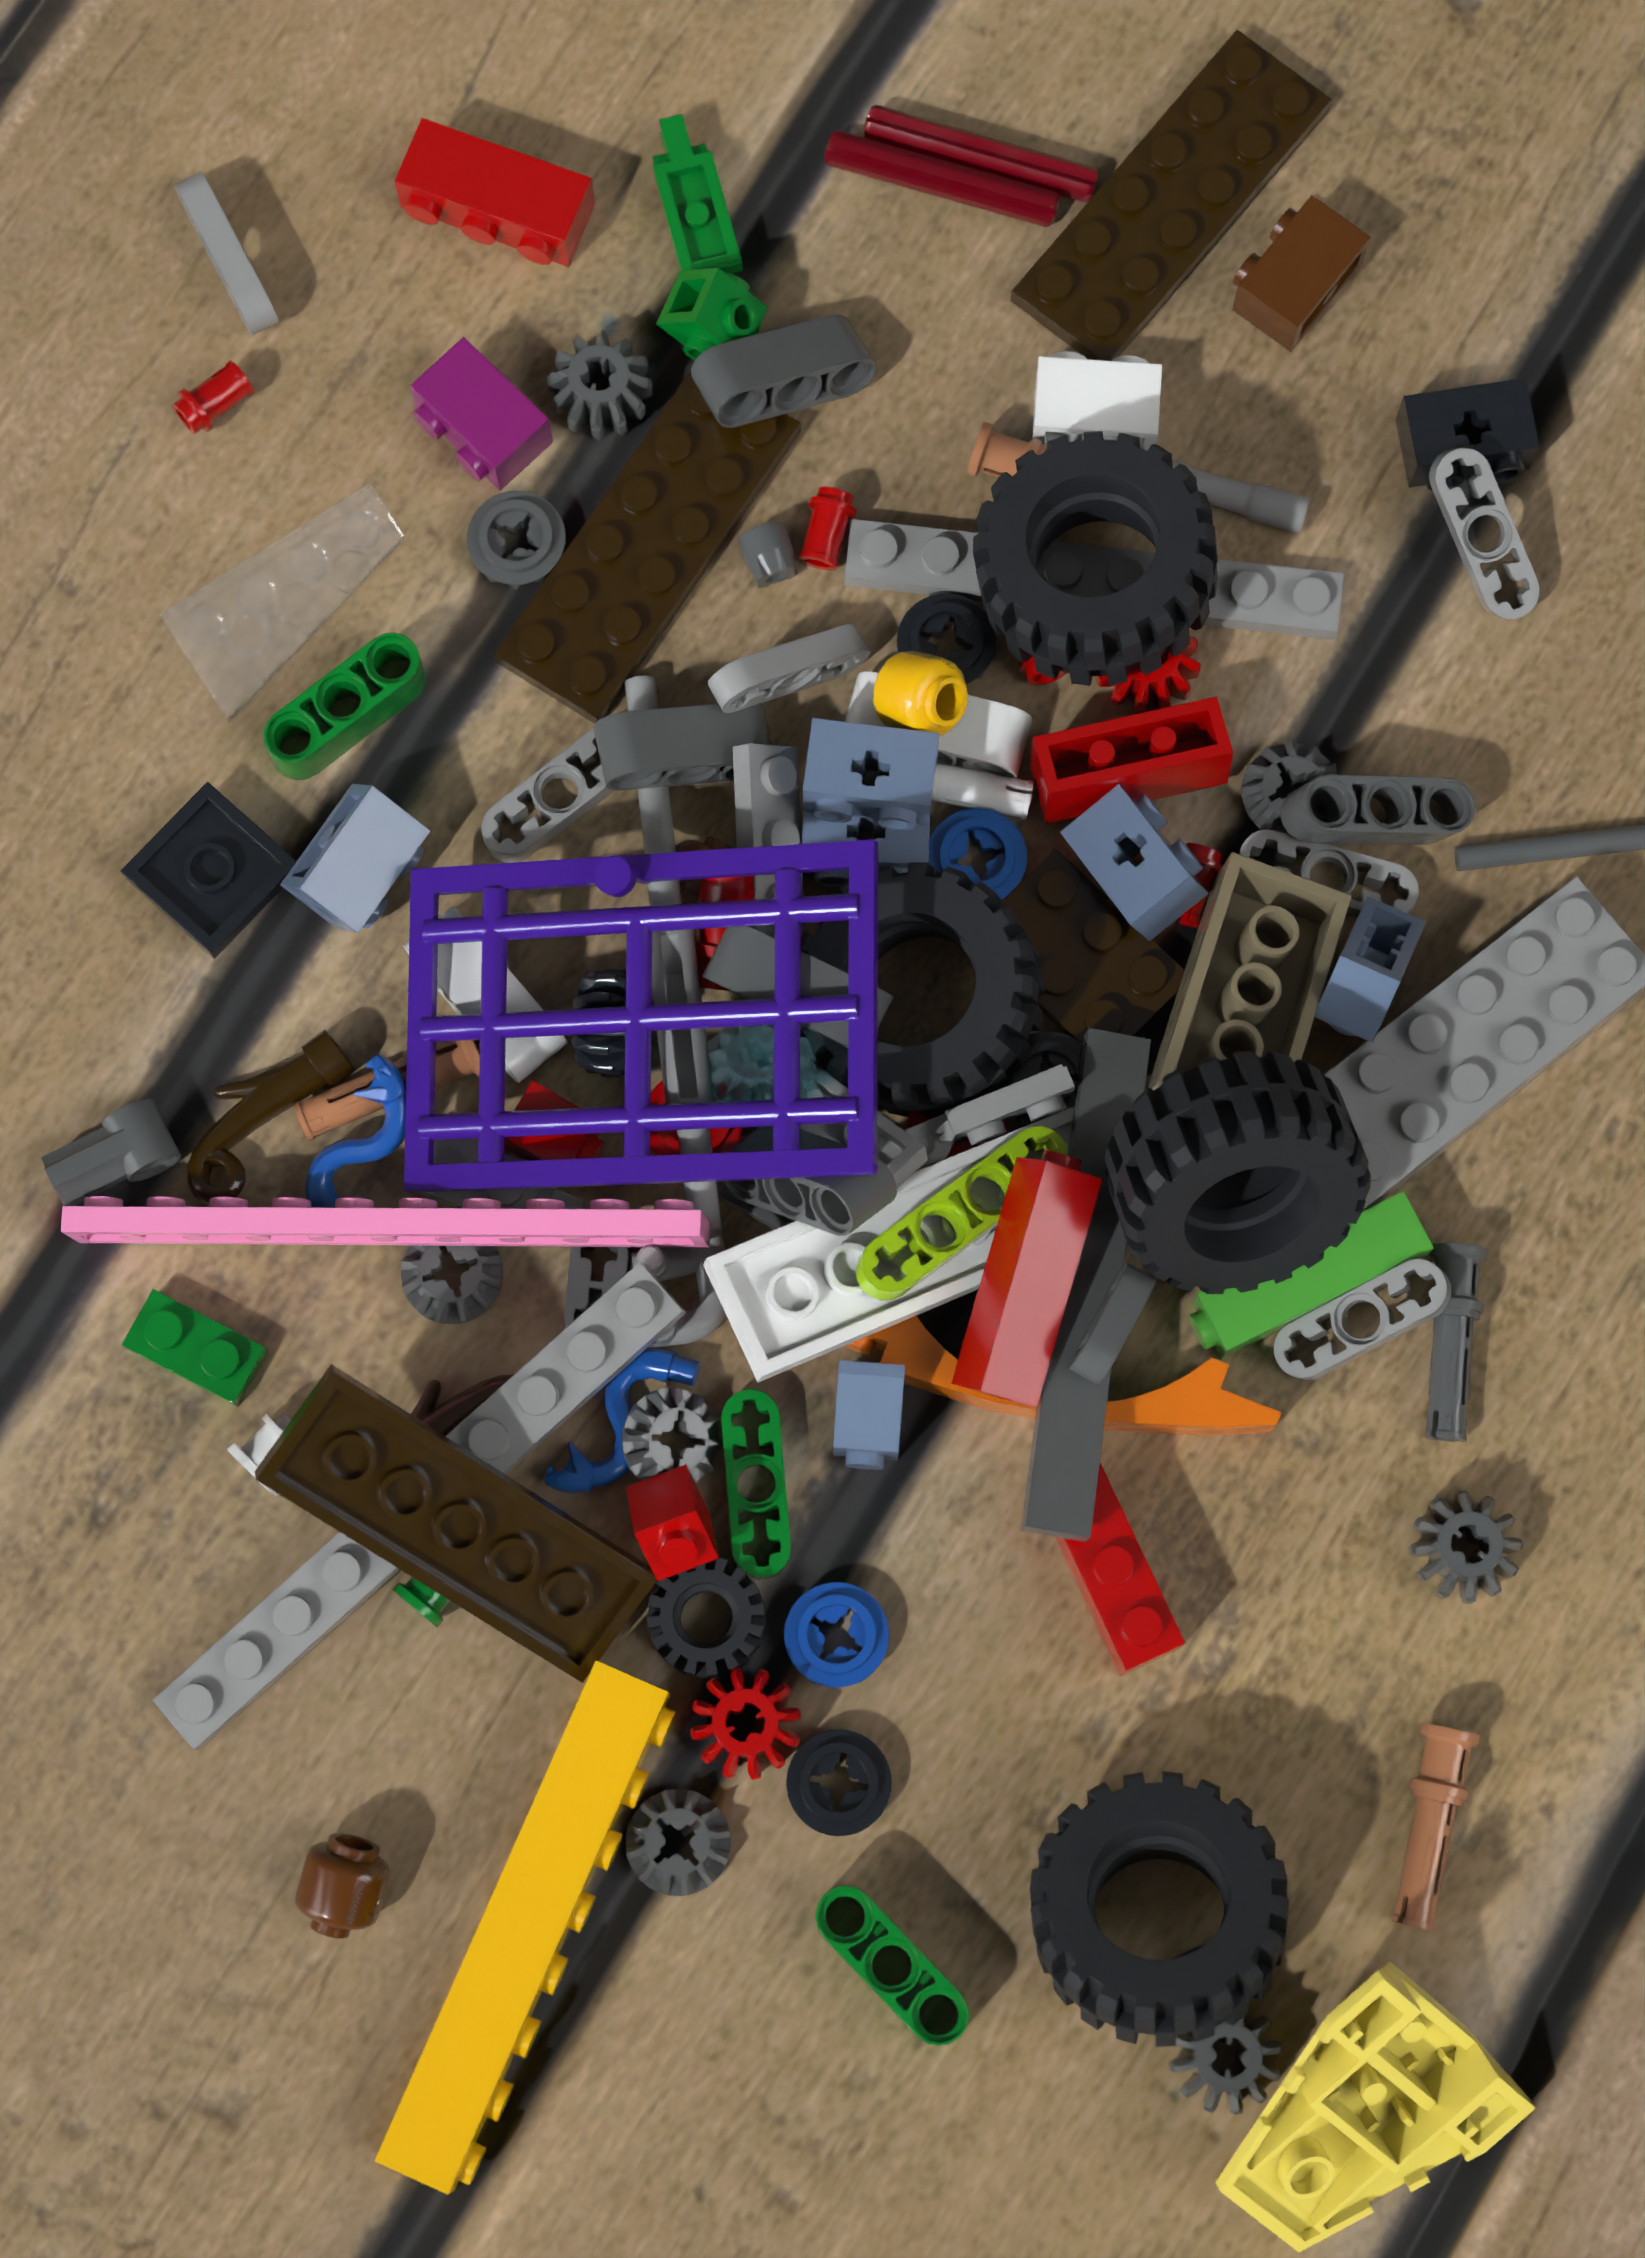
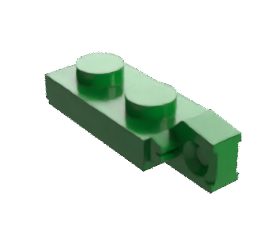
(693, 202)

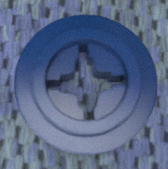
(993, 835)
(829, 1604)

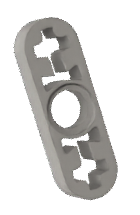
(226, 253)
(1488, 582)
(788, 668)
(514, 810)
(1348, 861)
(1398, 1284)

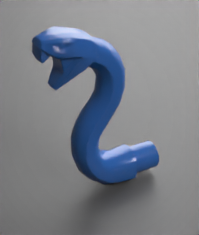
(386, 1089)
(653, 1363)

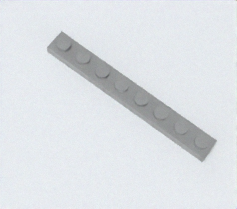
(943, 562)

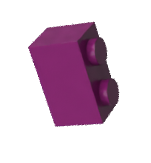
(480, 415)

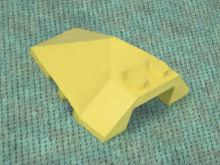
(1370, 2108)

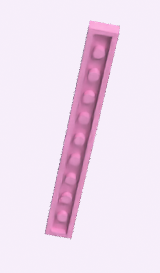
(412, 1223)

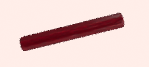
(981, 152)
(942, 178)

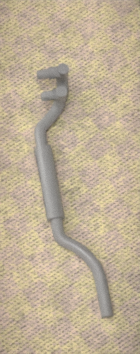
(682, 1058)

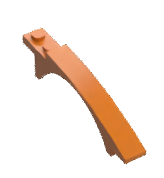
(1183, 1407)

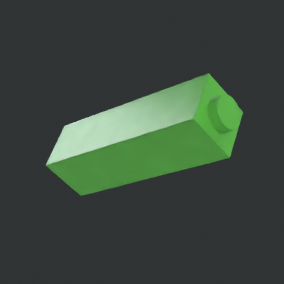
(1375, 1244)

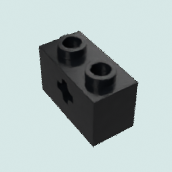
(1489, 413)

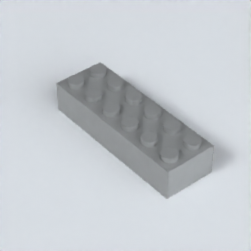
(1486, 1033)

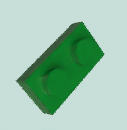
(195, 1347)

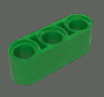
(354, 678)
(920, 1984)

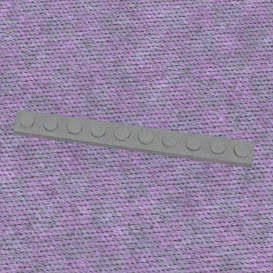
(348, 1574)

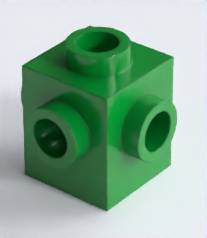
(710, 310)

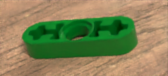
(733, 1438)

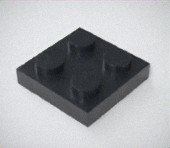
(210, 870)

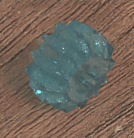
(745, 1065)

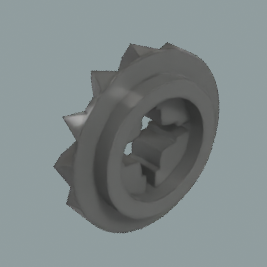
(509, 514)
(1263, 781)
(436, 1299)
(657, 1414)
(710, 1842)

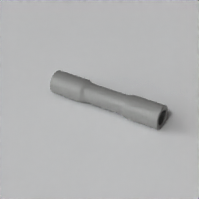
(1253, 501)

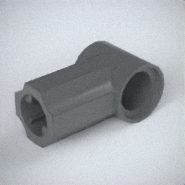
(128, 1147)

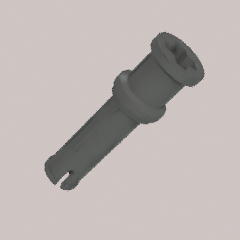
(1453, 1340)

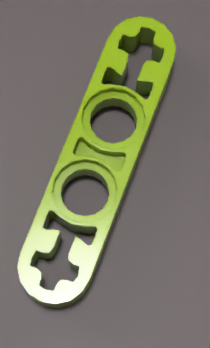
(958, 1208)

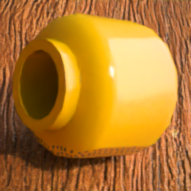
(920, 693)

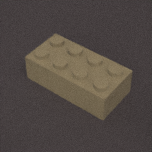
(1253, 967)

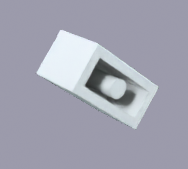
(1096, 396)

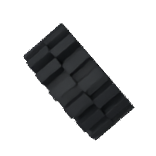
(715, 1657)

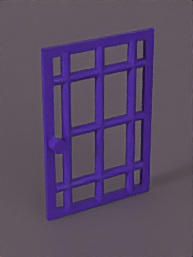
(637, 1117)

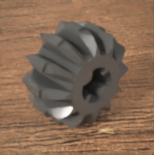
(596, 363)
(1452, 1564)
(1248, 2057)

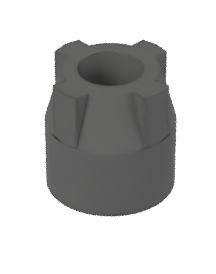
(768, 553)

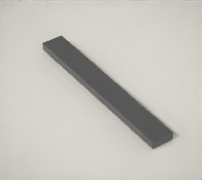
(1070, 1407)

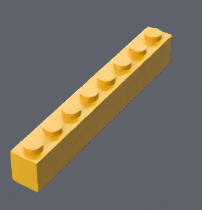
(524, 1928)

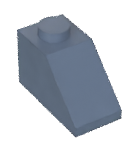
(868, 1413)

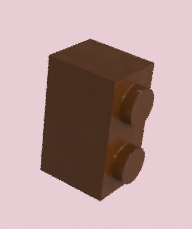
(1299, 272)

